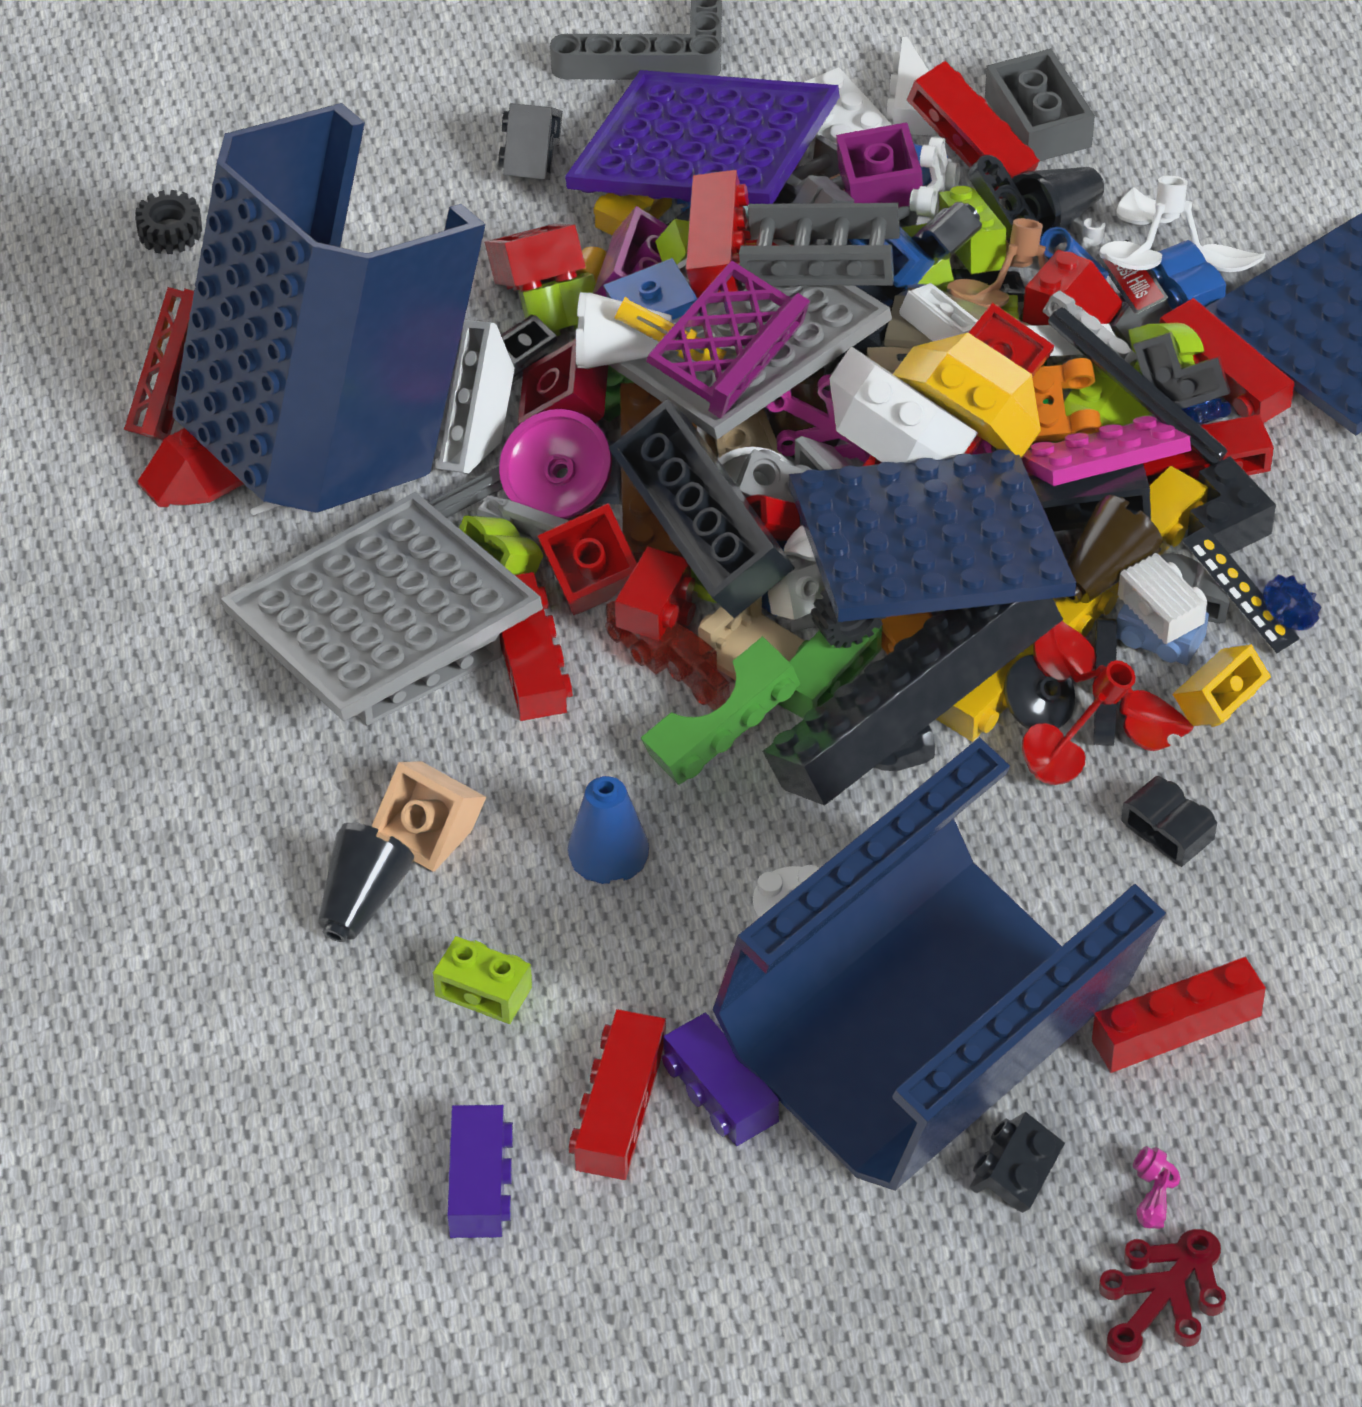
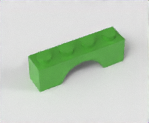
(688, 743)

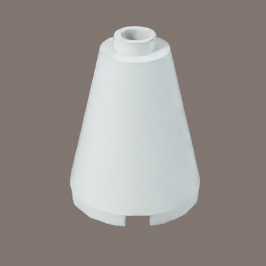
(606, 340)

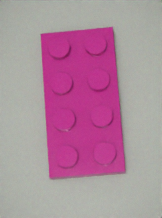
(1104, 451)

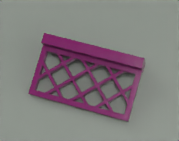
(758, 348)

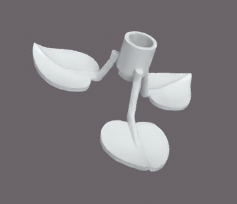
(1169, 203)

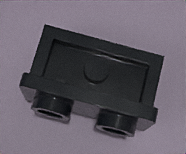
(1017, 1161)

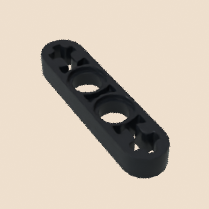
(1105, 653)

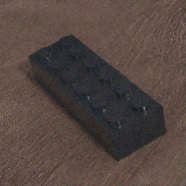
(701, 508)

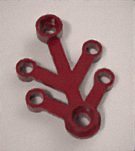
(1165, 1287)

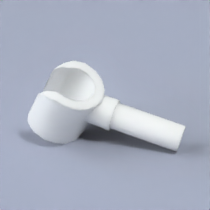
(1090, 235)

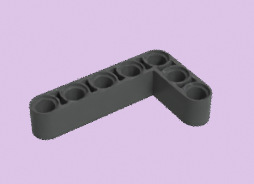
(626, 54)

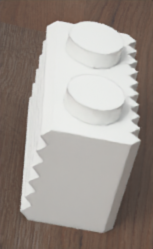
(1162, 598)

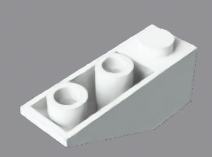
(909, 68)

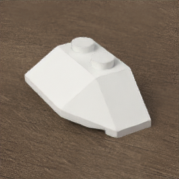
(475, 399)
(891, 416)

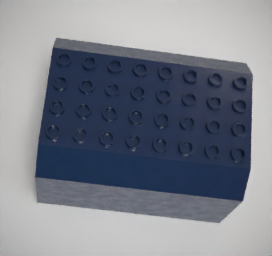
(312, 359)
(913, 987)

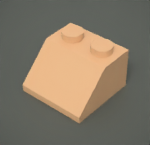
(427, 812)

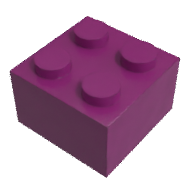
(879, 164)

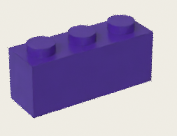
(713, 1077)
(479, 1171)

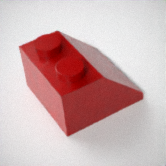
(1075, 278)
(589, 558)

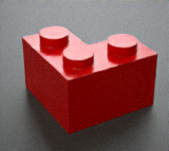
(656, 595)

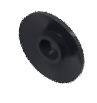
(1028, 699)

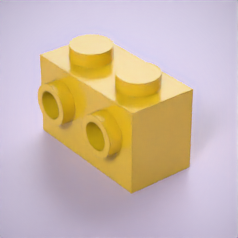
(1221, 685)

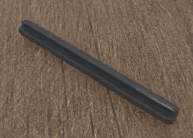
(1136, 384)

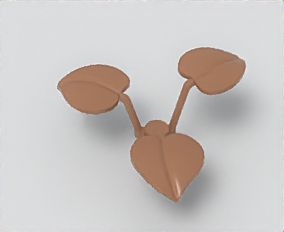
(1019, 253)

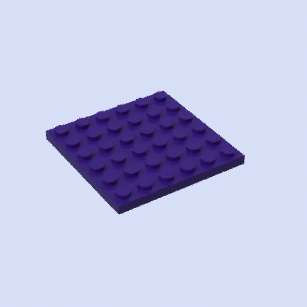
(698, 125)

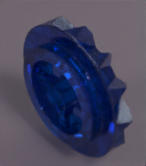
(1208, 411)
(1277, 599)

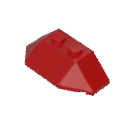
(185, 473)

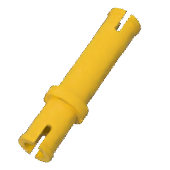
(630, 311)

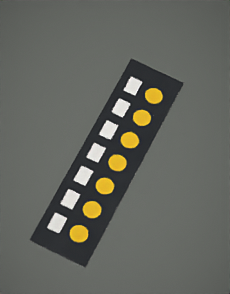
(1239, 588)

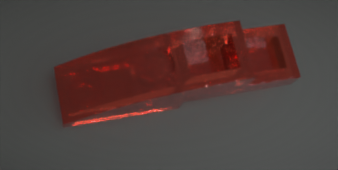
(680, 652)

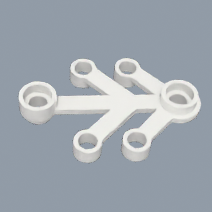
(944, 176)

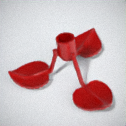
(1148, 718)

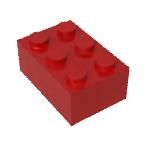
(535, 256)

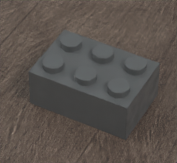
(1040, 104)

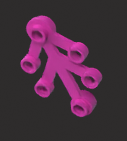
(825, 423)

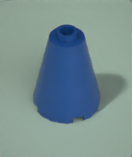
(607, 834)

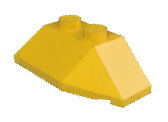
(976, 388)

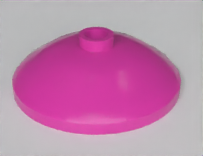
(544, 447)

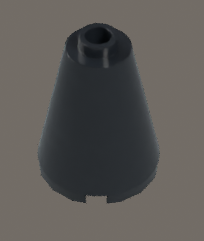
(1059, 194)
(360, 879)

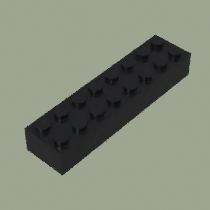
(903, 695)

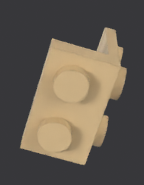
(735, 635)

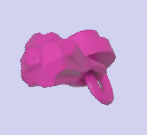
(1148, 1164)

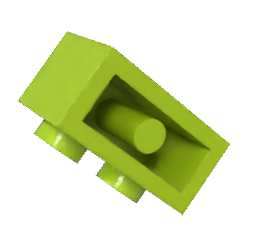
(482, 979)

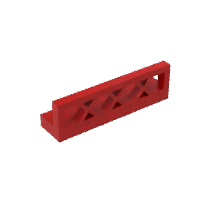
(161, 400)

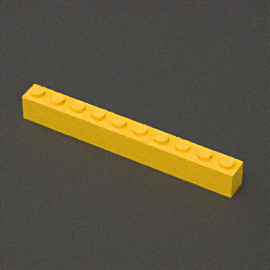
(1171, 500)

